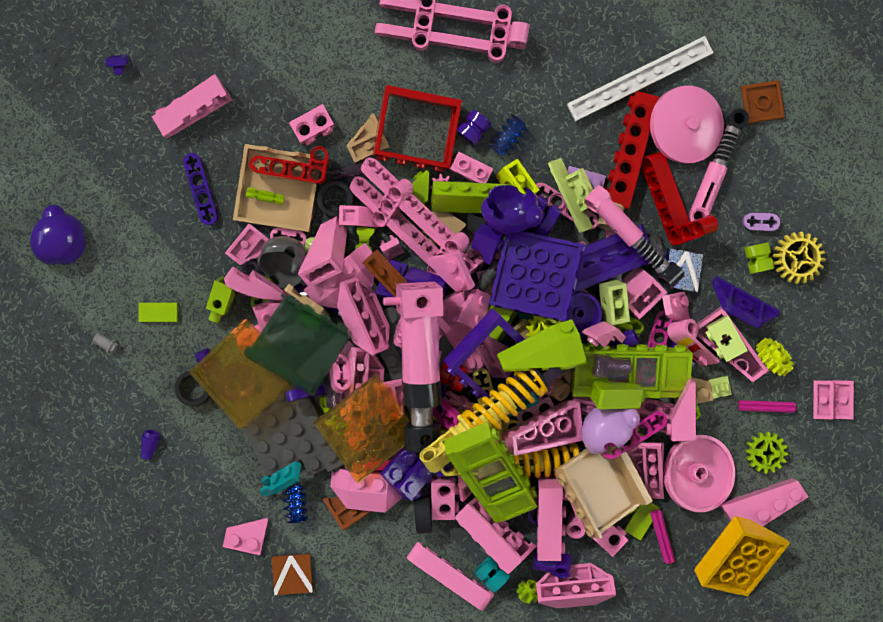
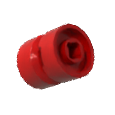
(447, 378)

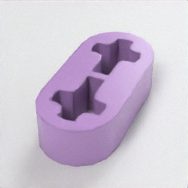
(761, 217)

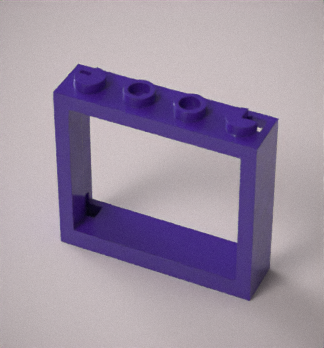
(471, 342)

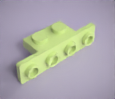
(574, 190)

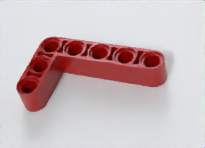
(670, 204)

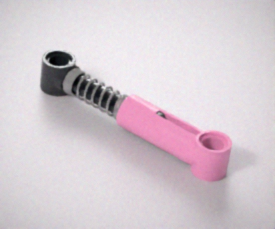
(718, 167)
(600, 202)

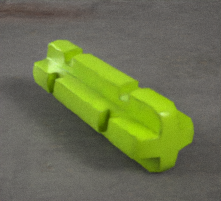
(264, 196)

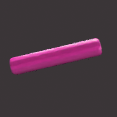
(766, 406)
(662, 536)

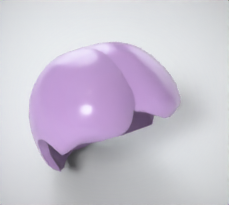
(608, 426)

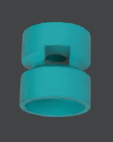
(496, 579)

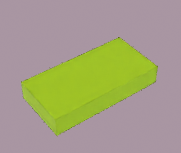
(158, 312)
(640, 520)

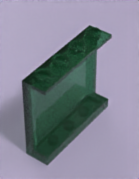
(299, 344)

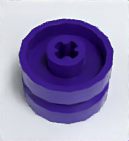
(549, 217)
(589, 311)

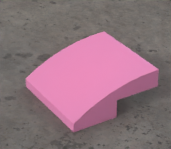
(833, 399)

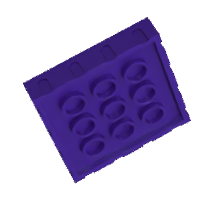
(537, 275)

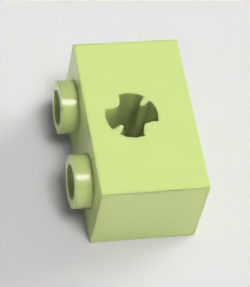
(614, 302)
(735, 344)

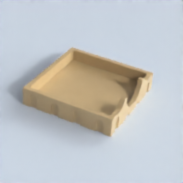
(299, 197)

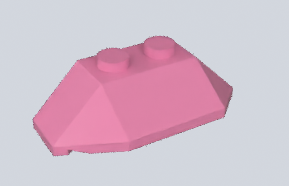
(327, 292)
(363, 316)
(362, 368)
(649, 463)
(369, 494)
(583, 587)

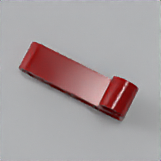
(288, 167)

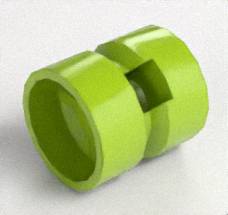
(759, 258)

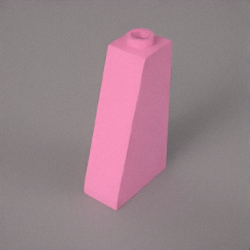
(325, 253)

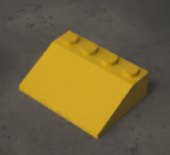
(740, 557)

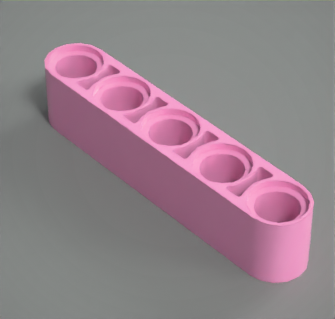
(449, 576)

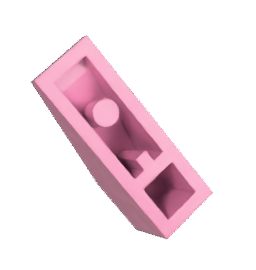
(488, 352)
(683, 417)

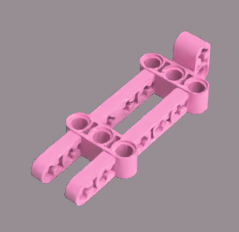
(515, 34)
(399, 197)

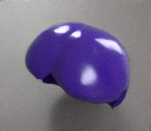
(510, 210)
(57, 237)

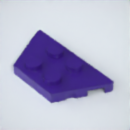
(742, 304)

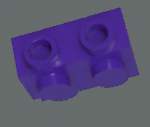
(407, 474)

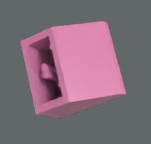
(642, 292)

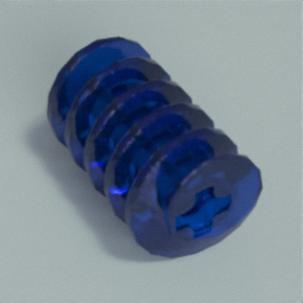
(509, 136)
(295, 503)

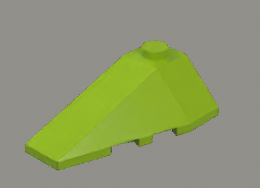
(550, 348)

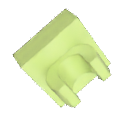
(720, 387)

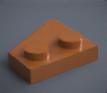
(342, 515)

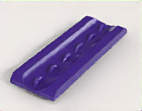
(608, 259)

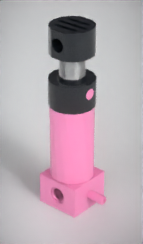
(420, 359)

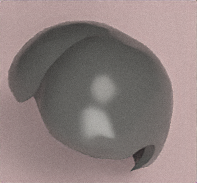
(282, 259)

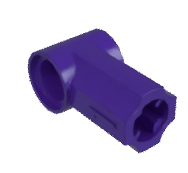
(559, 568)

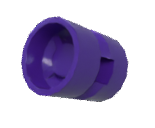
(474, 126)

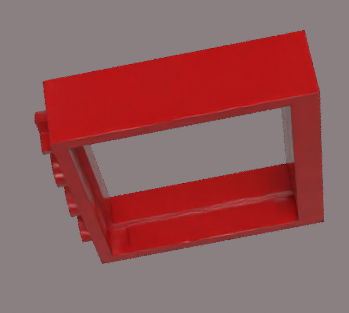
(422, 97)

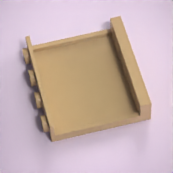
(602, 489)

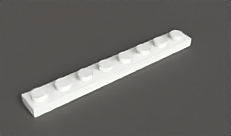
(639, 78)

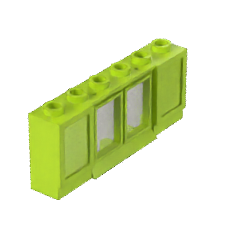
(656, 369)
(491, 472)

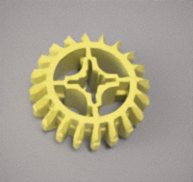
(814, 263)

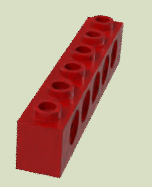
(646, 103)

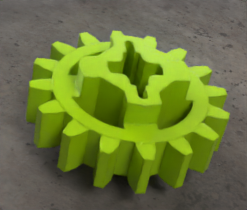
(766, 459)

